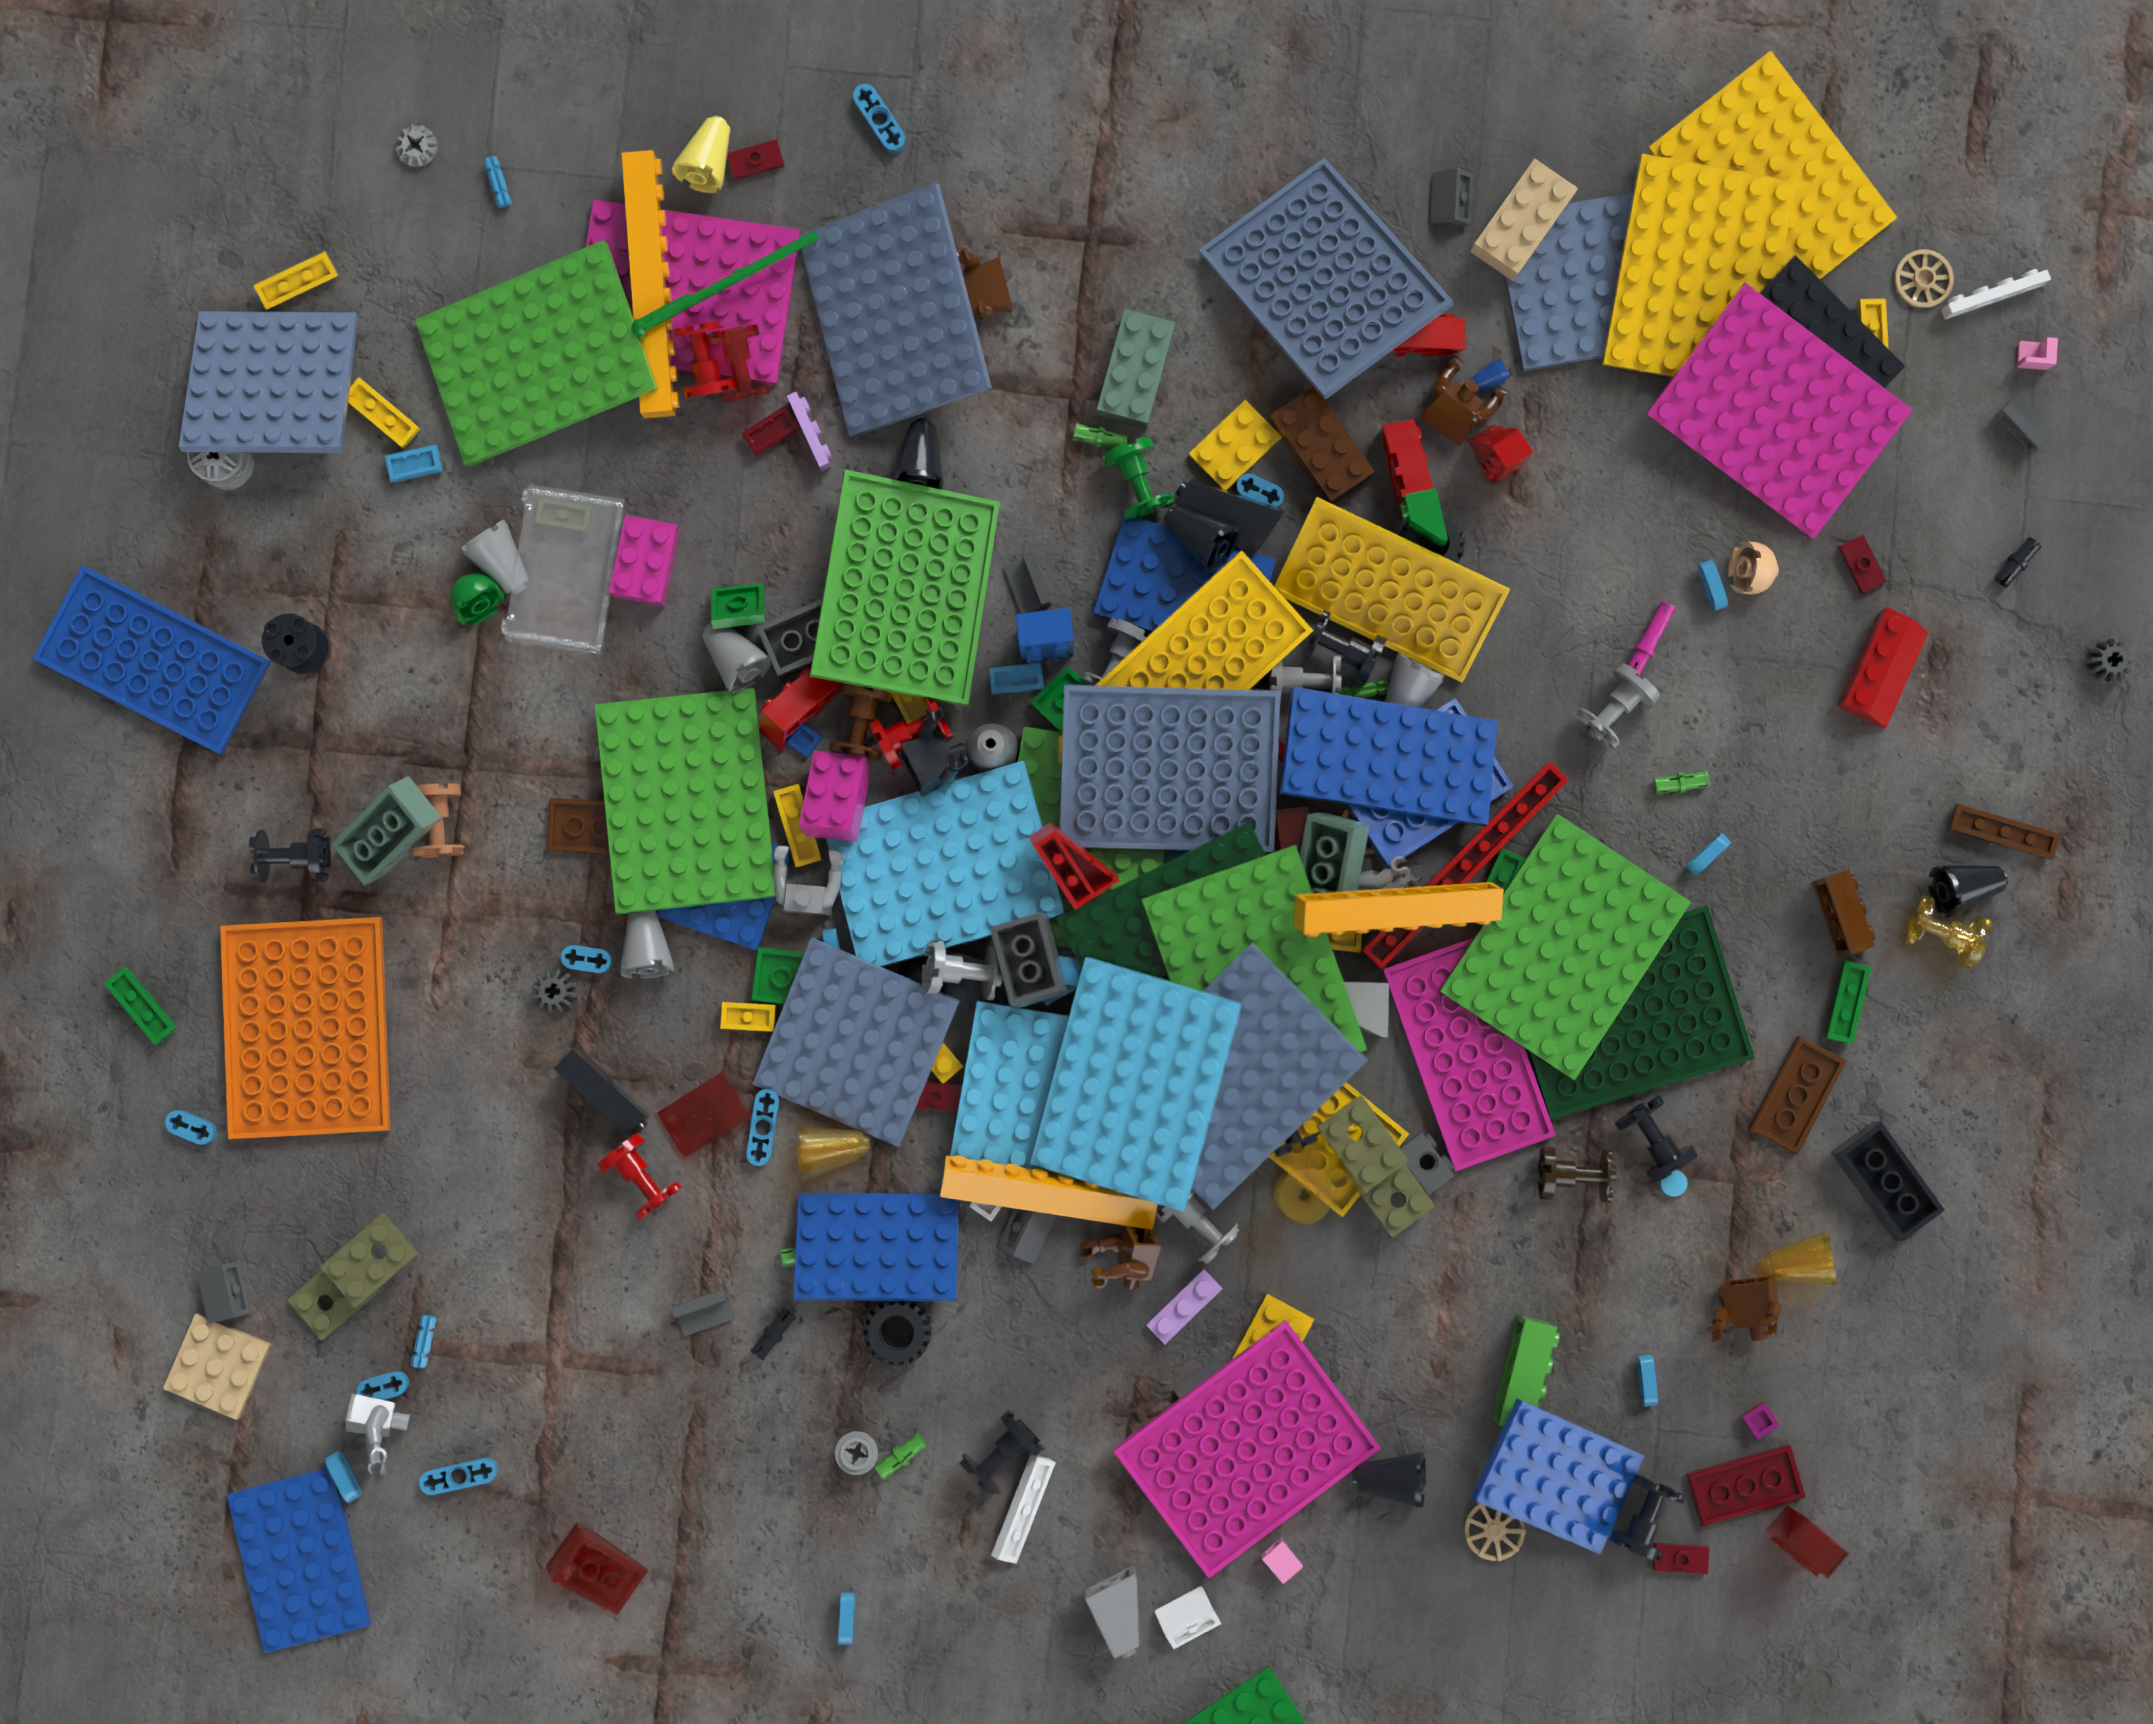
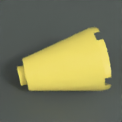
(705, 156)

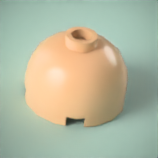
(1752, 568)

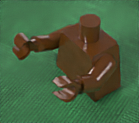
(985, 285)
(1457, 406)
(1136, 1257)
(1748, 1304)

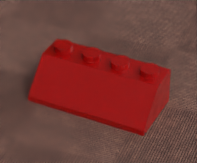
(1883, 667)

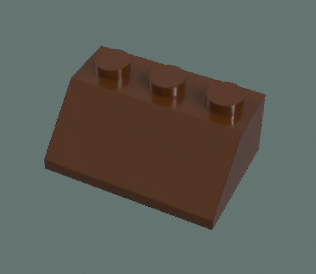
(1844, 913)

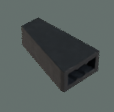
(1250, 517)
(602, 1091)

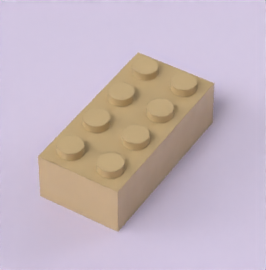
(1524, 220)

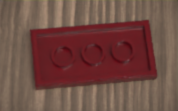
(1745, 1485)

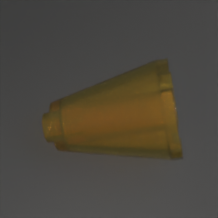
(828, 1149)
(1803, 1261)

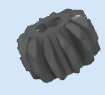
(2115, 652)
(550, 982)

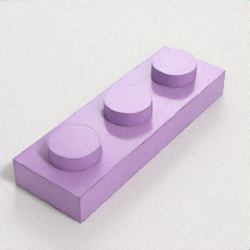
(810, 430)
(1184, 1306)

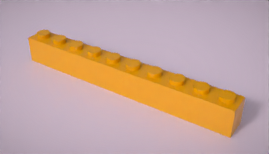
(649, 274)

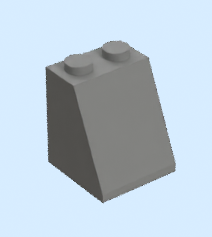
(1370, 1006)
(1116, 1611)

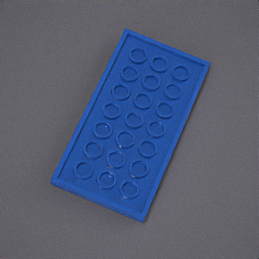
(152, 660)
(1388, 757)

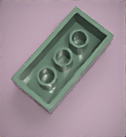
(1135, 369)
(386, 830)
(1333, 852)

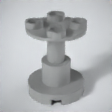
(1127, 639)
(1286, 678)
(1623, 698)
(952, 968)
(1194, 1217)

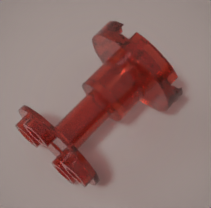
(736, 352)

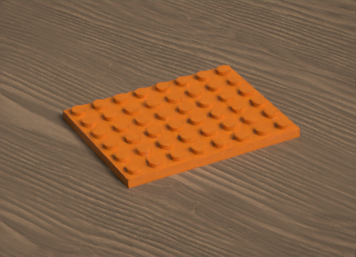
(305, 1028)

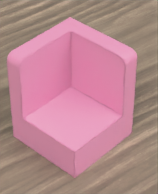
(2037, 354)
(1281, 1560)

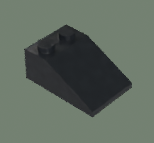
(962, 991)

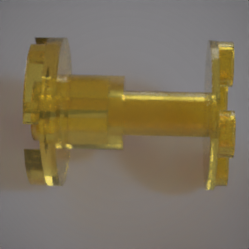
(1961, 937)
(1313, 1205)

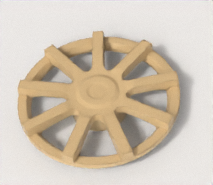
(1923, 279)
(1494, 1531)

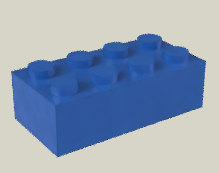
(1045, 635)

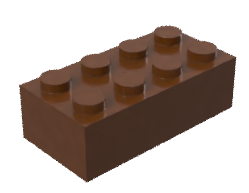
(1321, 446)

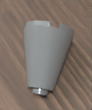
(494, 554)
(735, 657)
(1412, 682)
(986, 758)
(645, 947)

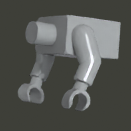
(1374, 880)
(806, 898)
(375, 1420)

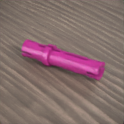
(1645, 648)

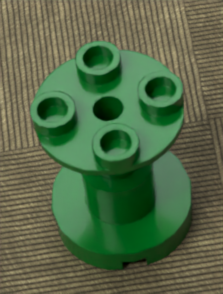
(1134, 469)

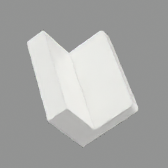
(1187, 1617)

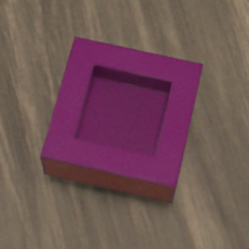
(1760, 1420)

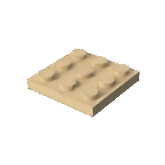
(217, 1366)

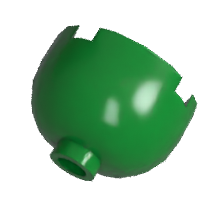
(475, 598)

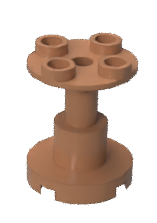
(438, 798)

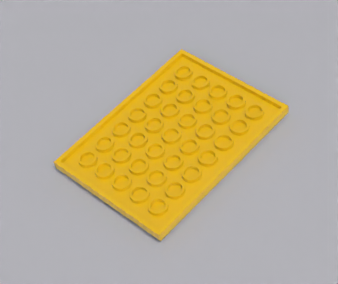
(1773, 131)
(1687, 253)

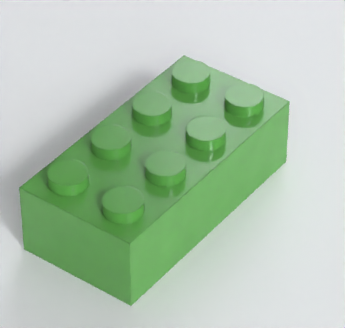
(1525, 1365)

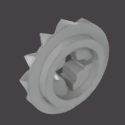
(413, 157)
(845, 1459)

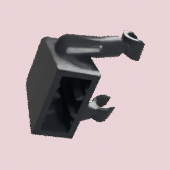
(930, 757)

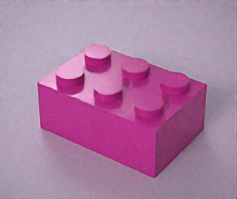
(645, 560)
(835, 796)

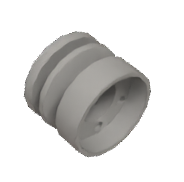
(225, 473)

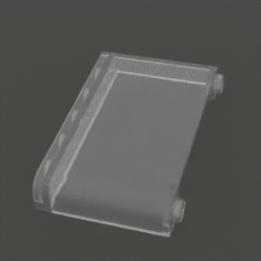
(564, 570)

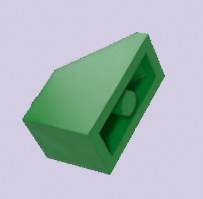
(1425, 515)

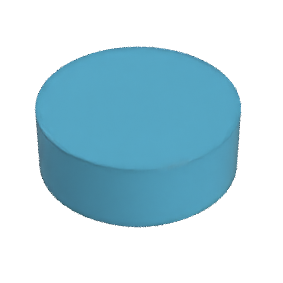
(1674, 1184)

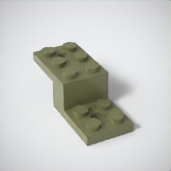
(1376, 1166)
(353, 1276)

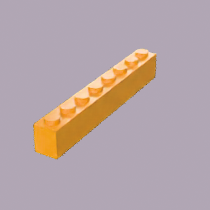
(1397, 908)
(1042, 1192)

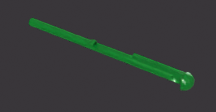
(687, 301)

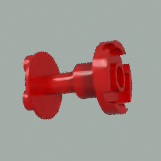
(705, 370)
(892, 738)
(632, 1167)

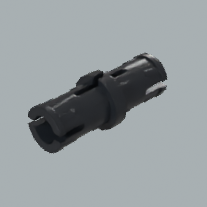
(2017, 562)
(773, 1333)

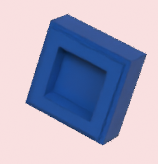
(805, 741)

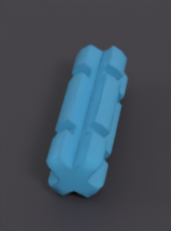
(497, 181)
(423, 1341)

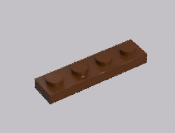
(2004, 831)

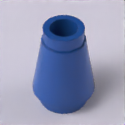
(1491, 375)

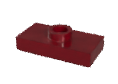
(755, 159)
(770, 430)
(1862, 564)
(940, 1097)
(1683, 1558)

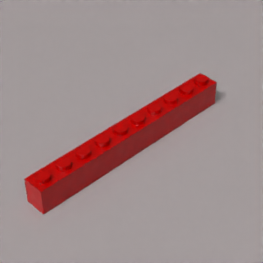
(1476, 853)

